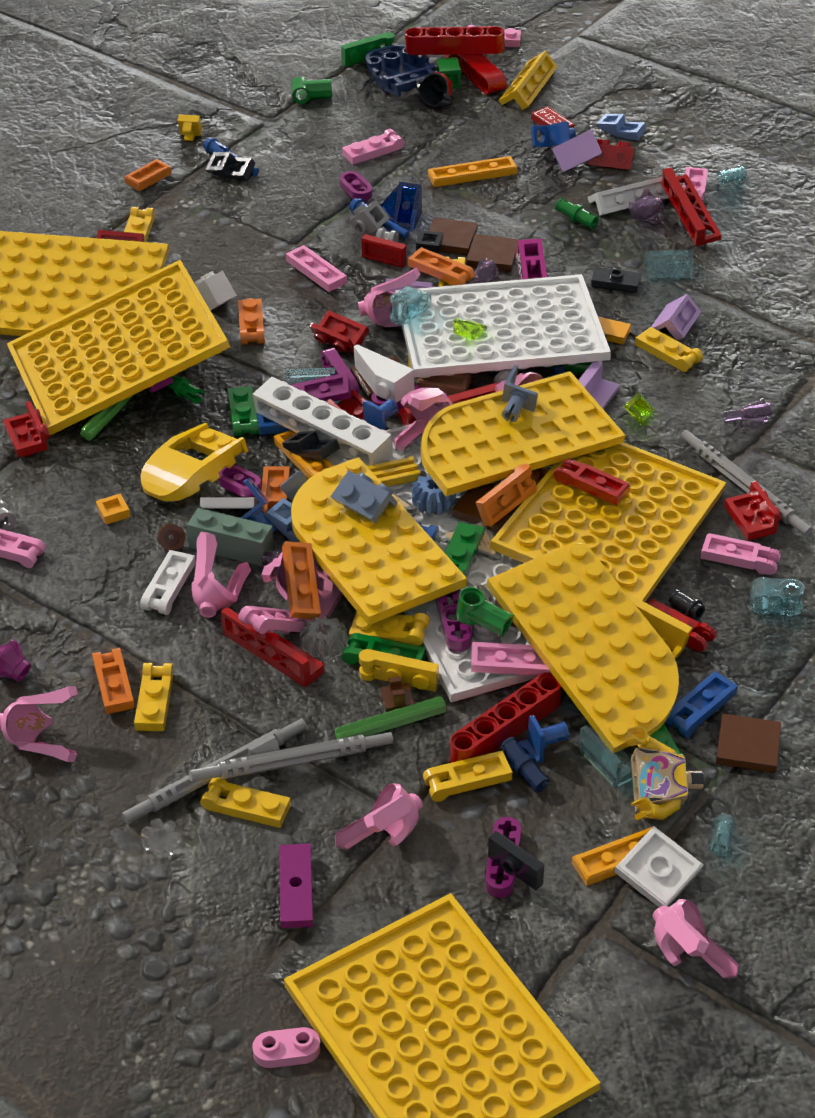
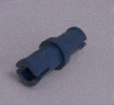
(525, 764)

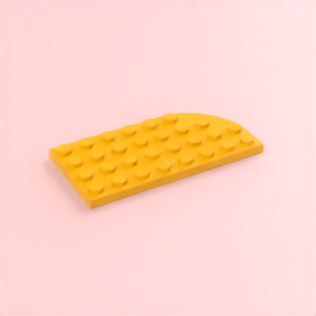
(476, 446)
(377, 564)
(592, 640)

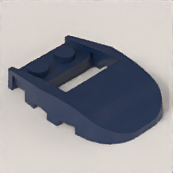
(397, 70)

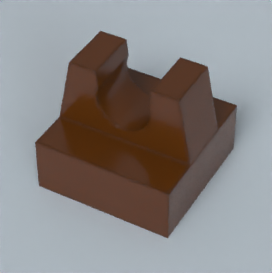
(396, 695)

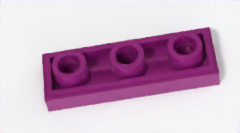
(295, 886)

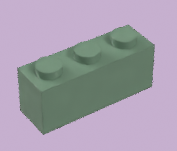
(235, 536)

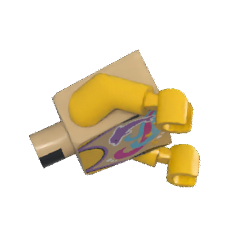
(659, 777)

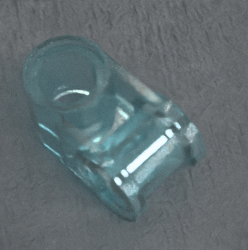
(408, 304)
(774, 596)

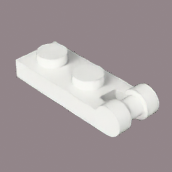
(167, 582)

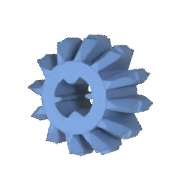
(429, 497)

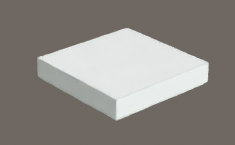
(241, 502)
(658, 868)

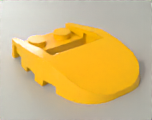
(175, 475)

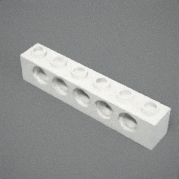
(304, 412)

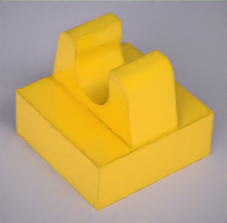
(190, 126)

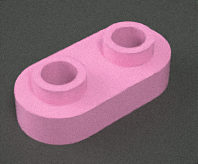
(286, 1047)

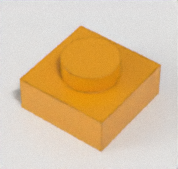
(113, 509)

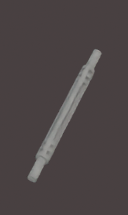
(742, 479)
(290, 757)
(184, 786)

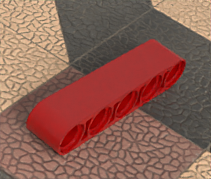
(454, 40)
(481, 72)
(507, 718)

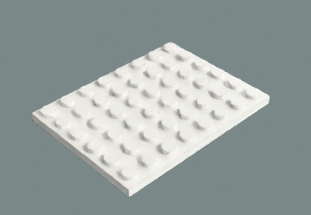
(526, 324)

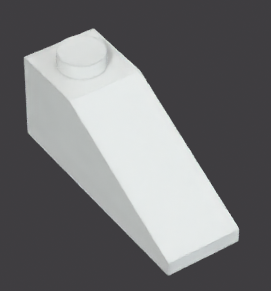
(383, 375)

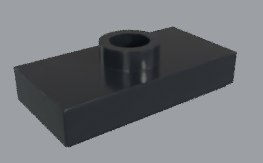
(616, 279)
(515, 860)

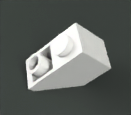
(215, 289)

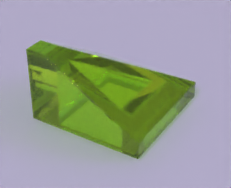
(468, 328)
(639, 407)

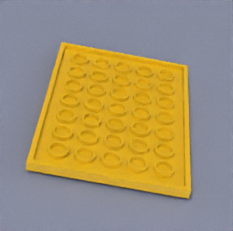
(58, 274)
(117, 346)
(633, 539)
(439, 1024)

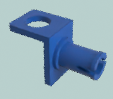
(552, 134)
(377, 415)
(256, 514)
(541, 737)

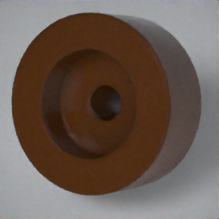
(176, 540)

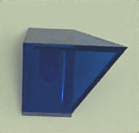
(404, 205)

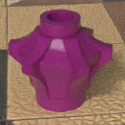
(12, 662)

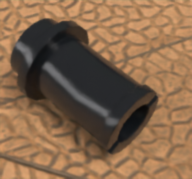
(689, 606)

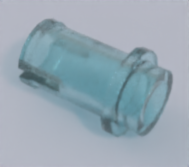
(731, 175)
(723, 829)

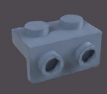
(363, 496)

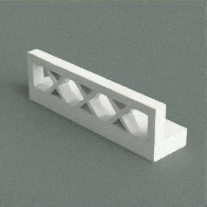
(620, 197)

